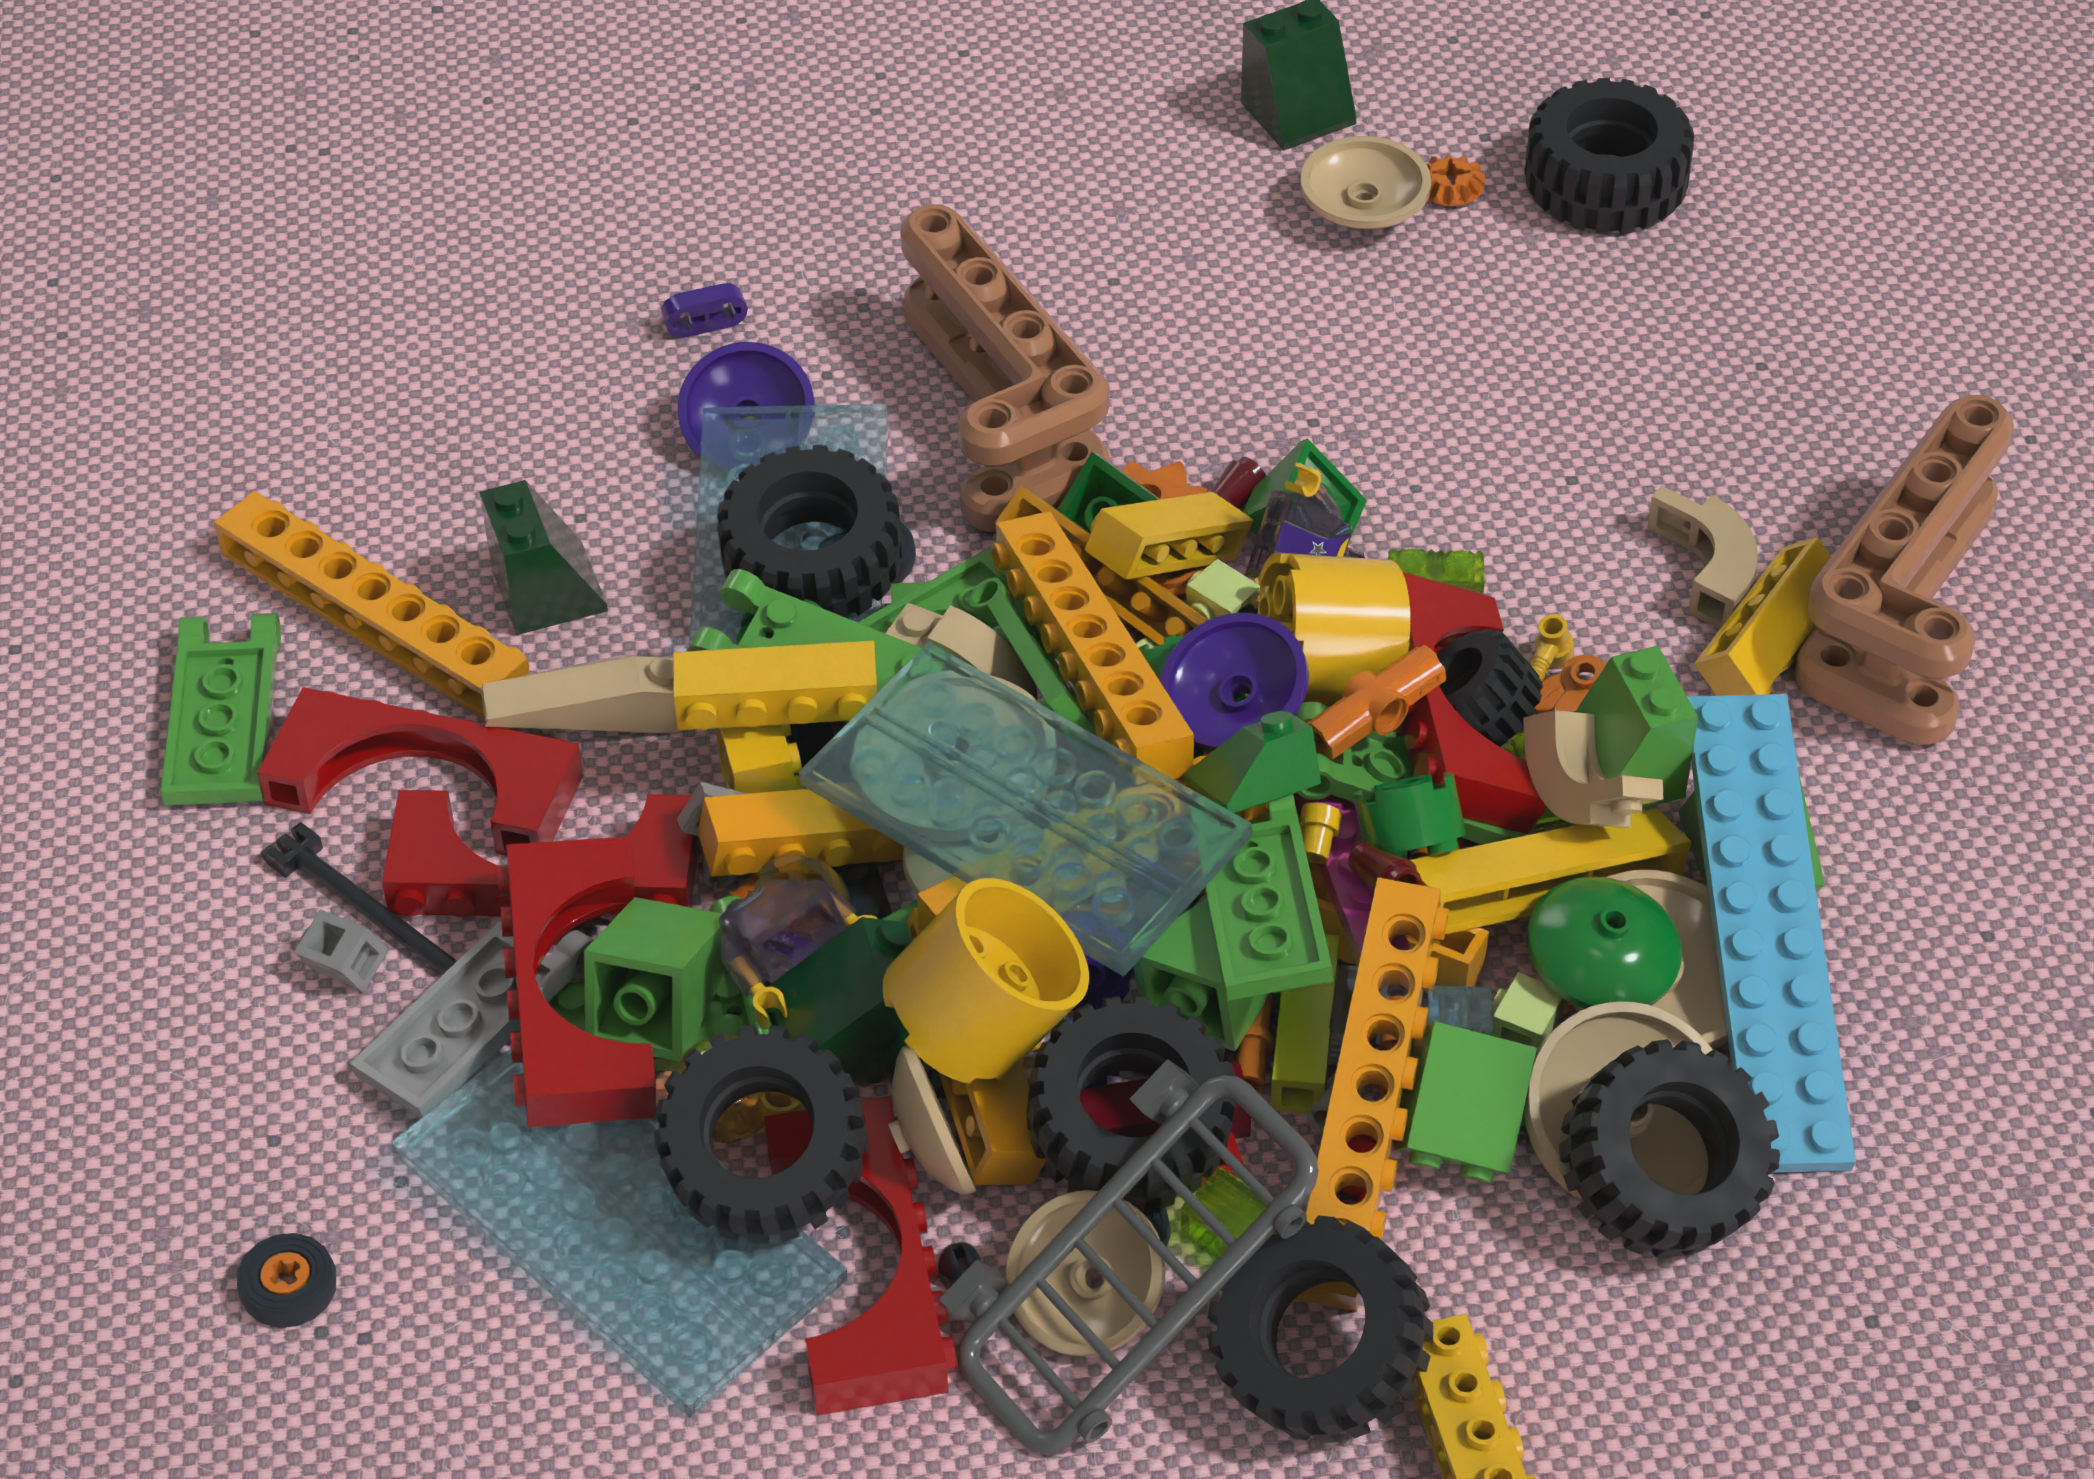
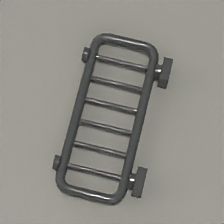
(988, 1299)

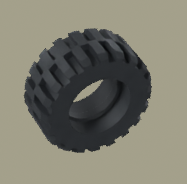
(1600, 190)
(807, 489)
(1111, 1041)
(748, 1067)
(1721, 1111)
(1373, 1373)

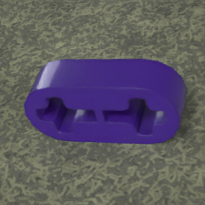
(704, 310)

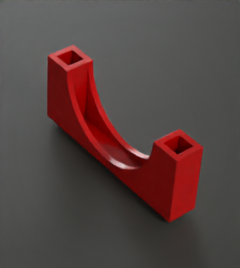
(340, 734)
(1489, 780)
(437, 874)
(567, 1070)
(897, 1344)

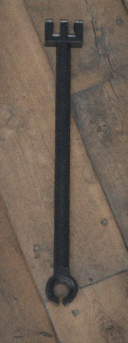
(304, 856)

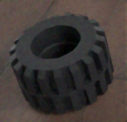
(1490, 683)

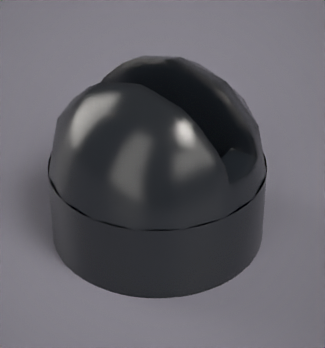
(948, 1265)

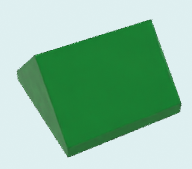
(1100, 487)

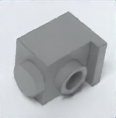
(341, 950)

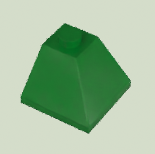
(1306, 453)
(1259, 764)

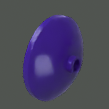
(740, 377)
(1231, 659)

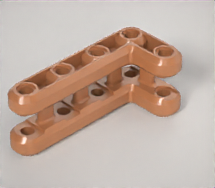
(1019, 367)
(1877, 629)

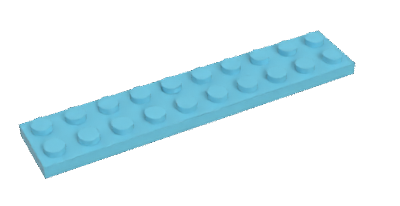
(1769, 926)

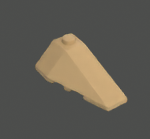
(595, 695)

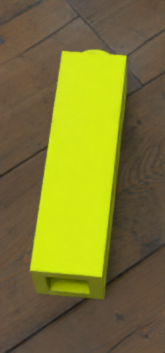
(1303, 1042)

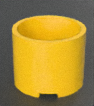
(1341, 611)
(986, 980)

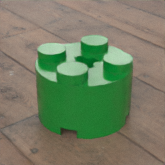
(1411, 815)

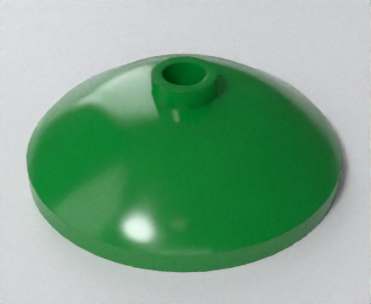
(1598, 963)

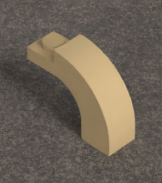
(1719, 540)
(965, 639)
(1569, 777)

